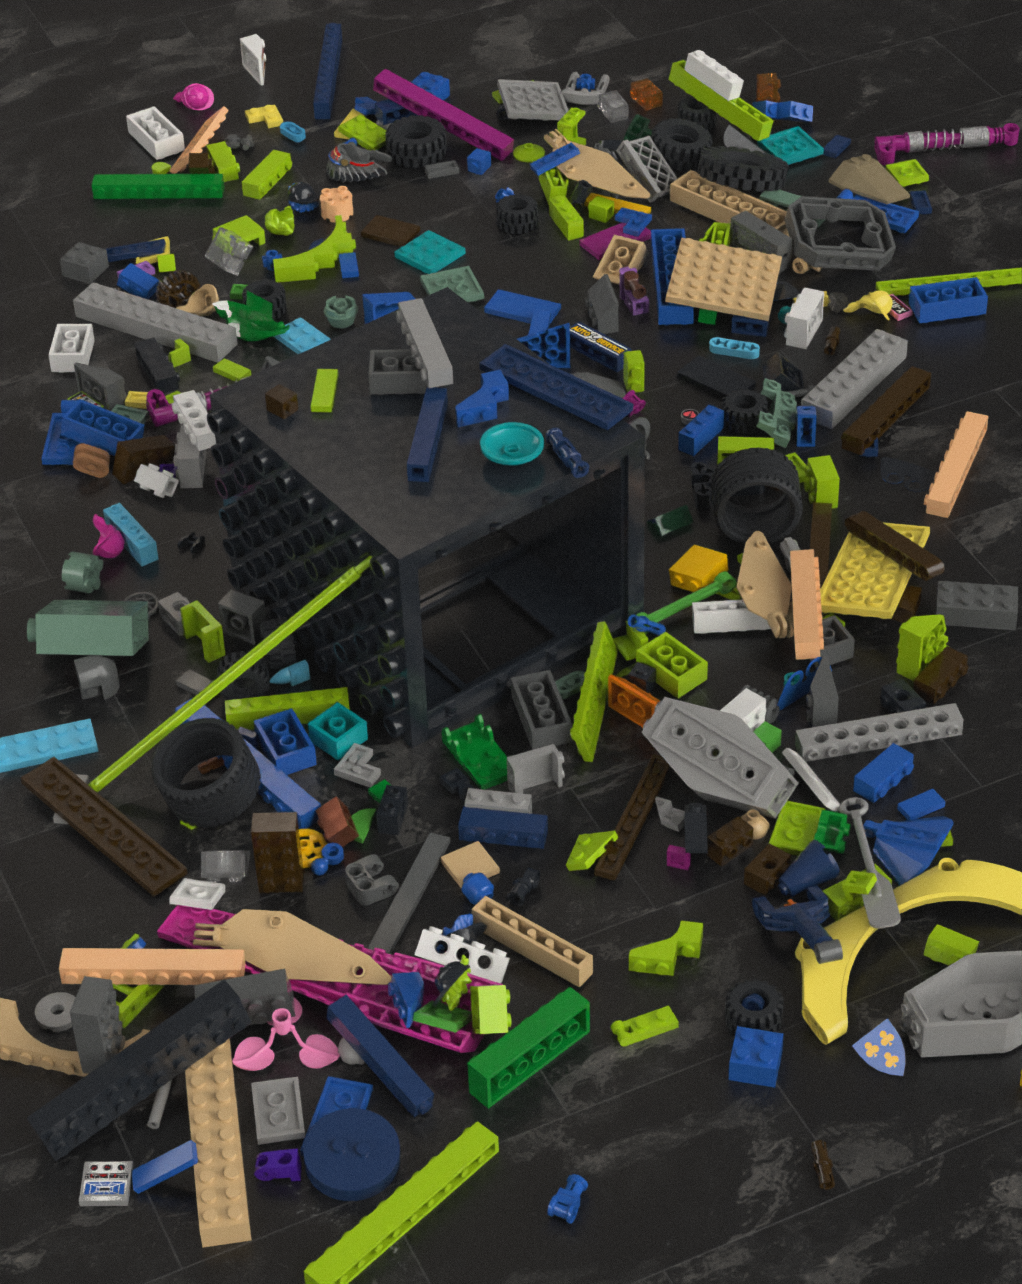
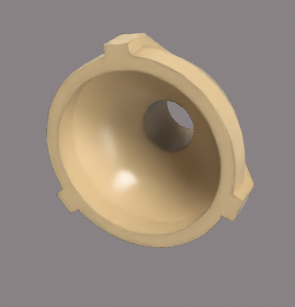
(758, 822)

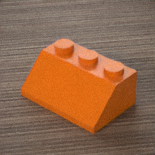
(630, 700)

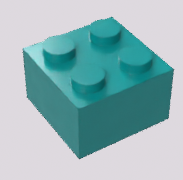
(337, 730)

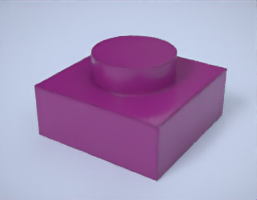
(677, 857)

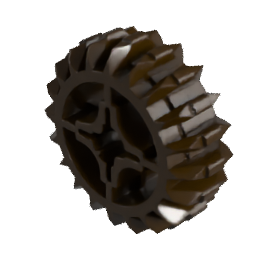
(175, 288)

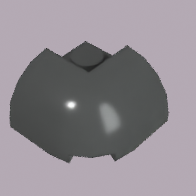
(97, 676)

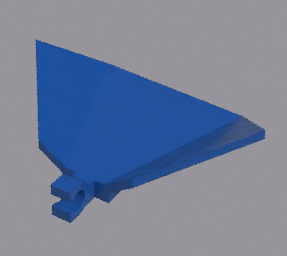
(908, 845)

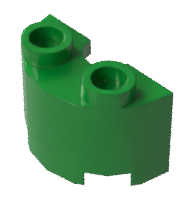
(831, 831)

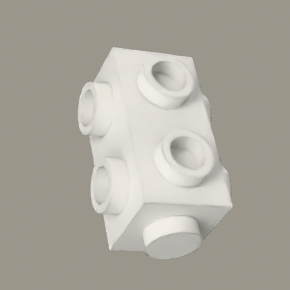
(151, 478)

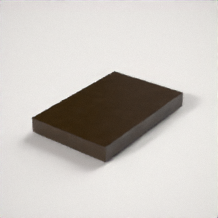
(390, 231)

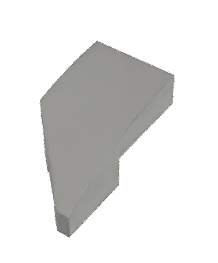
(670, 816)

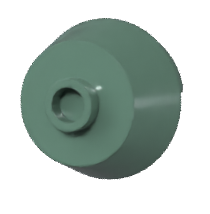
(341, 311)

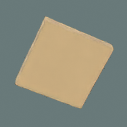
(468, 860)

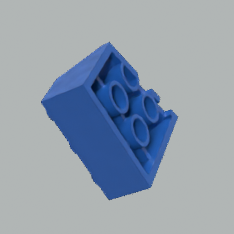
(551, 345)

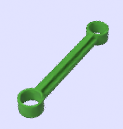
(722, 583)

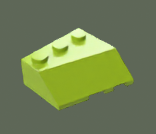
(920, 643)

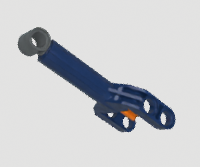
(804, 919)

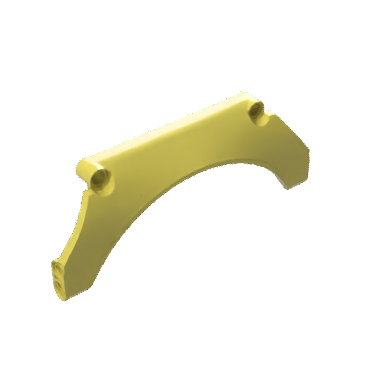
(826, 983)

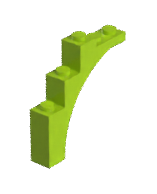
(323, 256)

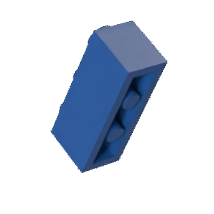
(701, 430)
(883, 773)

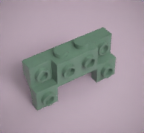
(781, 414)

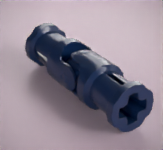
(566, 452)

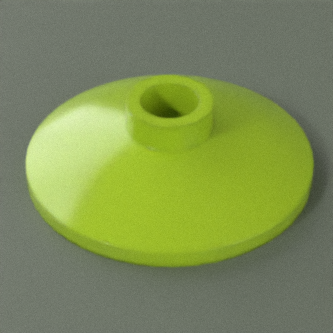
(528, 152)

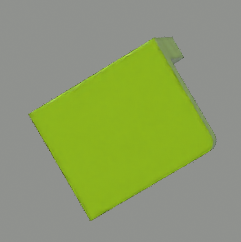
(180, 354)

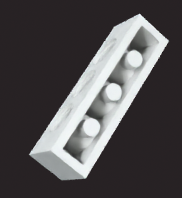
(194, 419)
(427, 949)

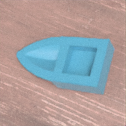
(292, 674)

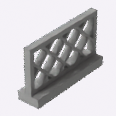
(641, 172)

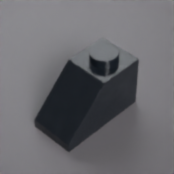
(640, 675)

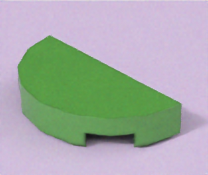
(363, 821)

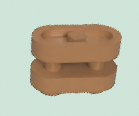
(91, 460)

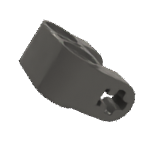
(363, 886)

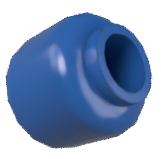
(476, 887)

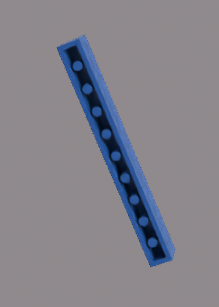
(274, 784)

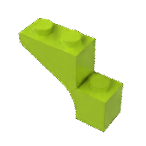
(662, 955)

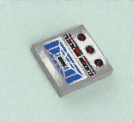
(106, 1183)

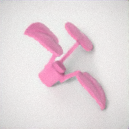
(255, 1054)

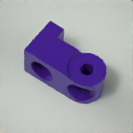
(278, 1165)

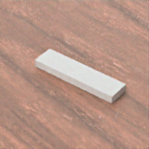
(811, 779)

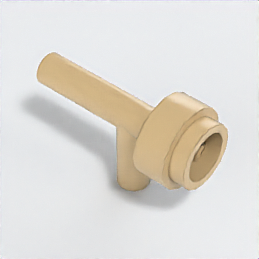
(801, 266)

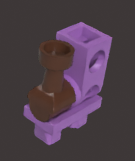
(632, 291)

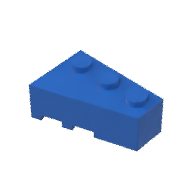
(380, 304)

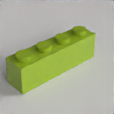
(266, 174)

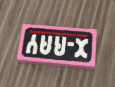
(899, 309)

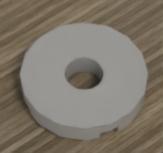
(51, 1003)

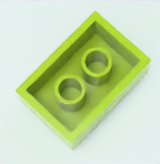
(675, 664)

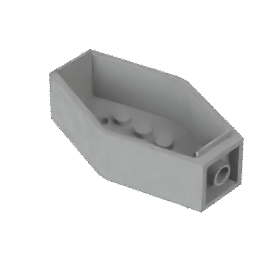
(720, 777)
(948, 1008)

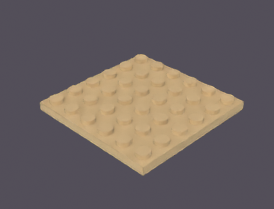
(724, 279)

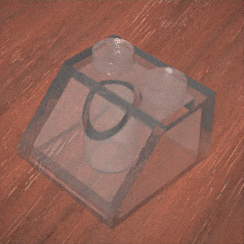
(225, 864)

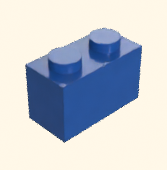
(137, 282)

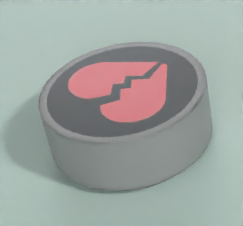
(688, 415)

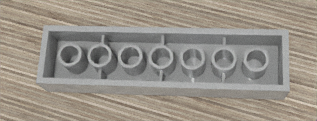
(855, 377)

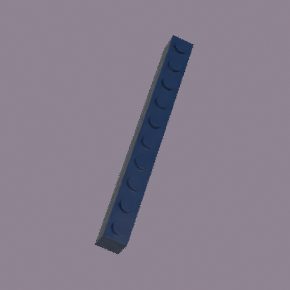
(327, 71)

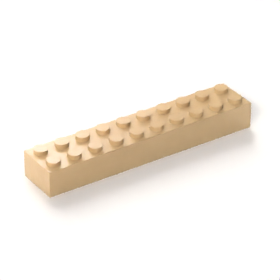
(220, 1165)

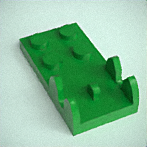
(477, 753)

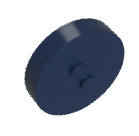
(351, 1154)

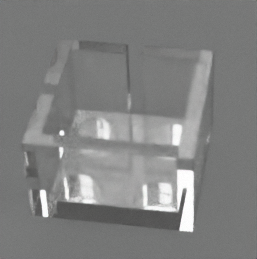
(228, 251)

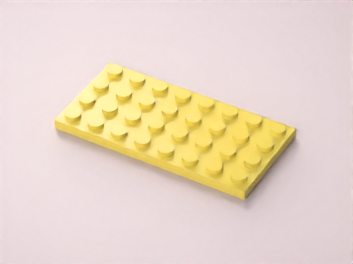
(865, 579)

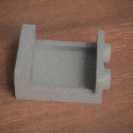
(535, 768)

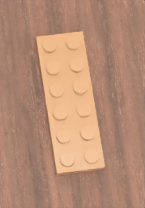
(200, 140)

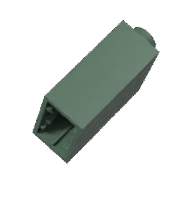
(90, 627)

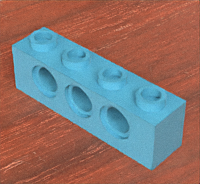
(135, 537)

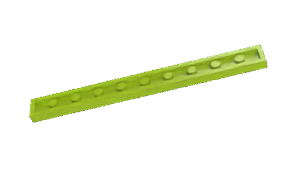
(986, 279)

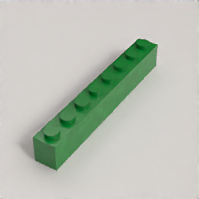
(157, 186)

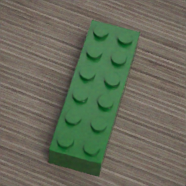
(528, 1047)

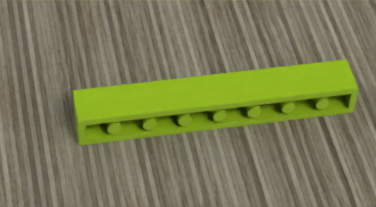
(735, 110)

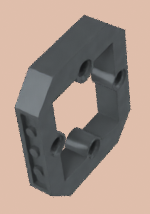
(846, 256)

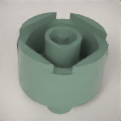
(82, 572)

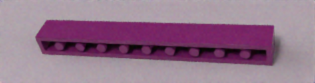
(452, 118)

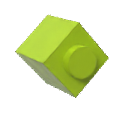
(601, 209)

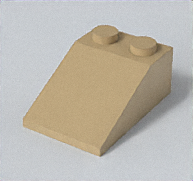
(619, 254)

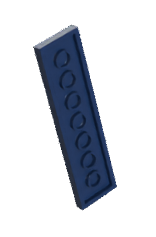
(557, 387)

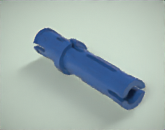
(641, 620)

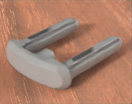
(583, 96)

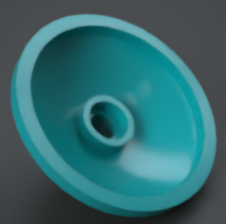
(512, 443)

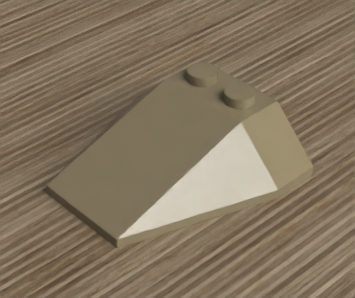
(869, 179)

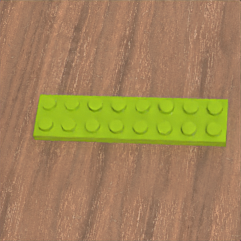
(594, 692)

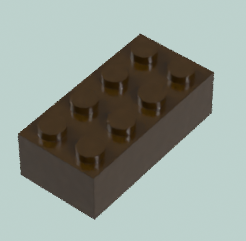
(277, 852)

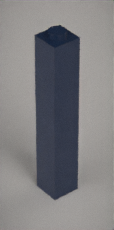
(427, 434)
(380, 1056)

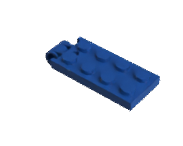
(898, 217)
(59, 448)

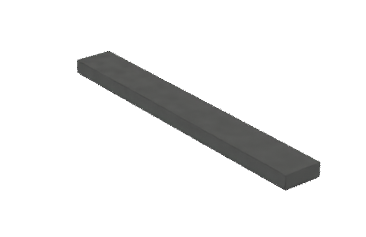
(410, 893)

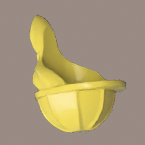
(877, 302)

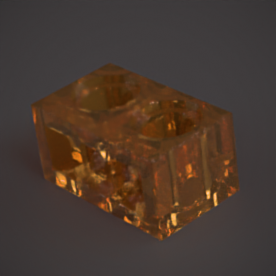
(764, 91)

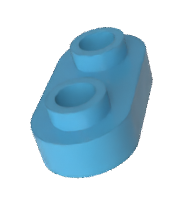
(292, 131)

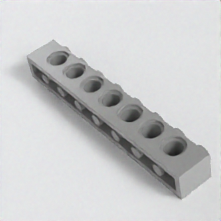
(879, 732)

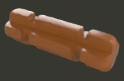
(213, 763)

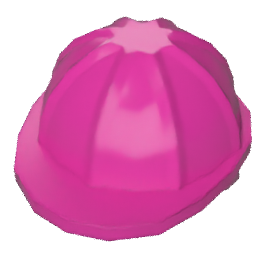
(196, 97)
(110, 541)

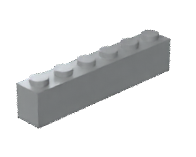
(424, 343)

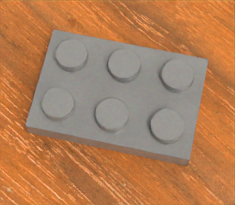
(278, 1110)

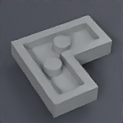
(354, 766)

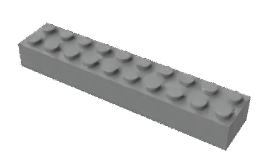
(151, 319)

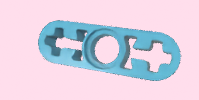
(724, 347)

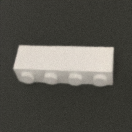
(713, 75)
(725, 617)

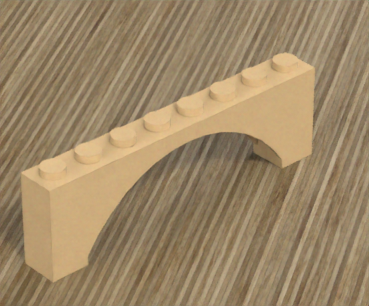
(21, 1047)

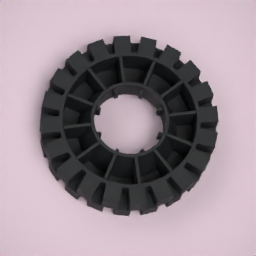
(742, 168)

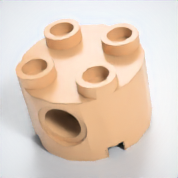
(336, 202)

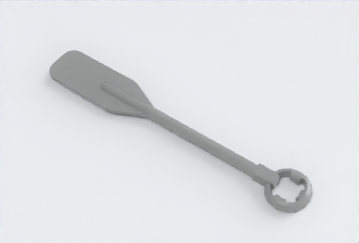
(881, 901)

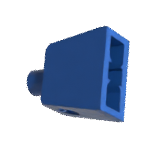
(806, 421)

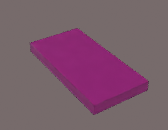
(599, 242)

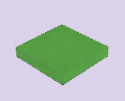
(442, 1017)

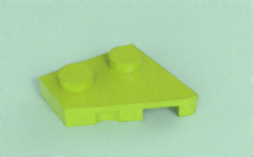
(588, 849)

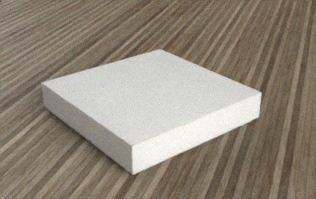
(197, 894)

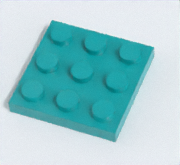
(791, 145)
(429, 252)

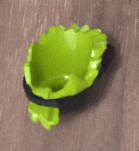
(452, 982)

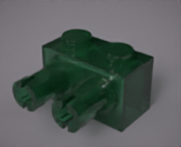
(638, 129)

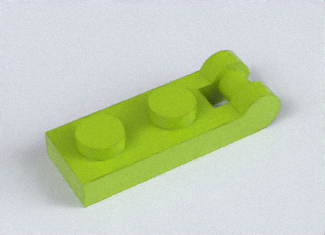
(644, 1026)

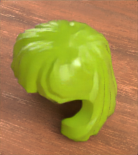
(280, 221)

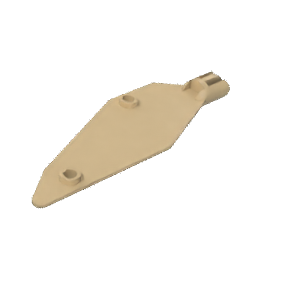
(597, 168)
(765, 585)
(286, 942)

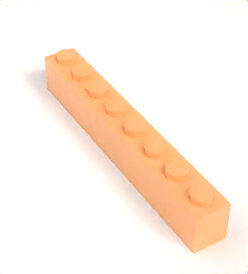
(956, 464)
(806, 604)
(151, 965)

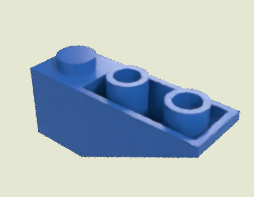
(407, 994)

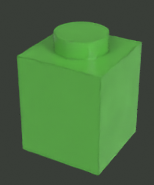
(769, 735)

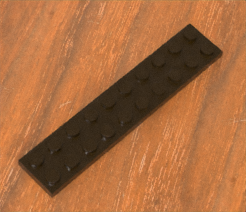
(104, 826)

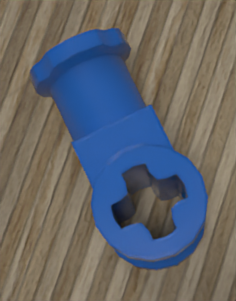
(567, 1200)

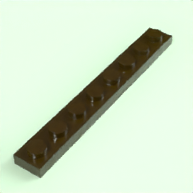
(633, 818)

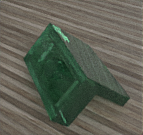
(672, 520)

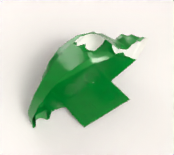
(251, 320)

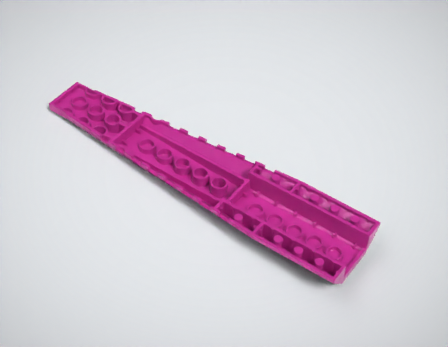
(369, 998)

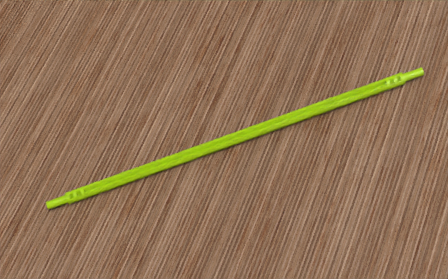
(230, 675)

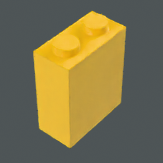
(697, 568)

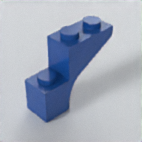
(785, 110)
(483, 403)

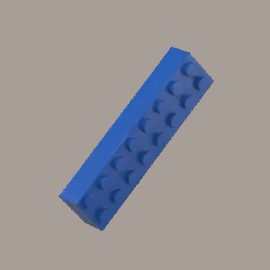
(664, 252)

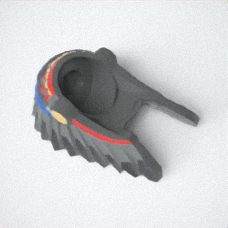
(352, 163)

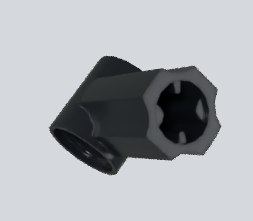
(579, 195)

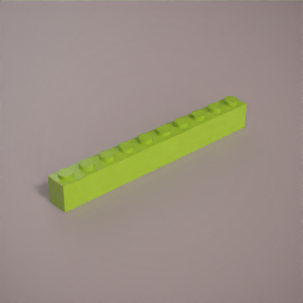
(404, 1208)

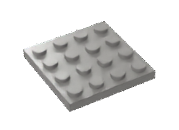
(532, 99)

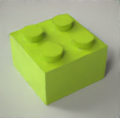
(822, 481)
(490, 1009)

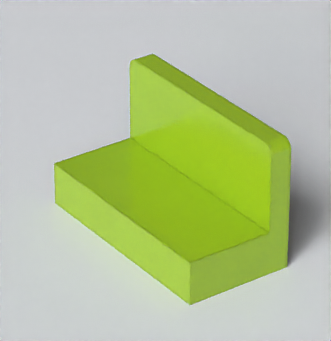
(631, 642)

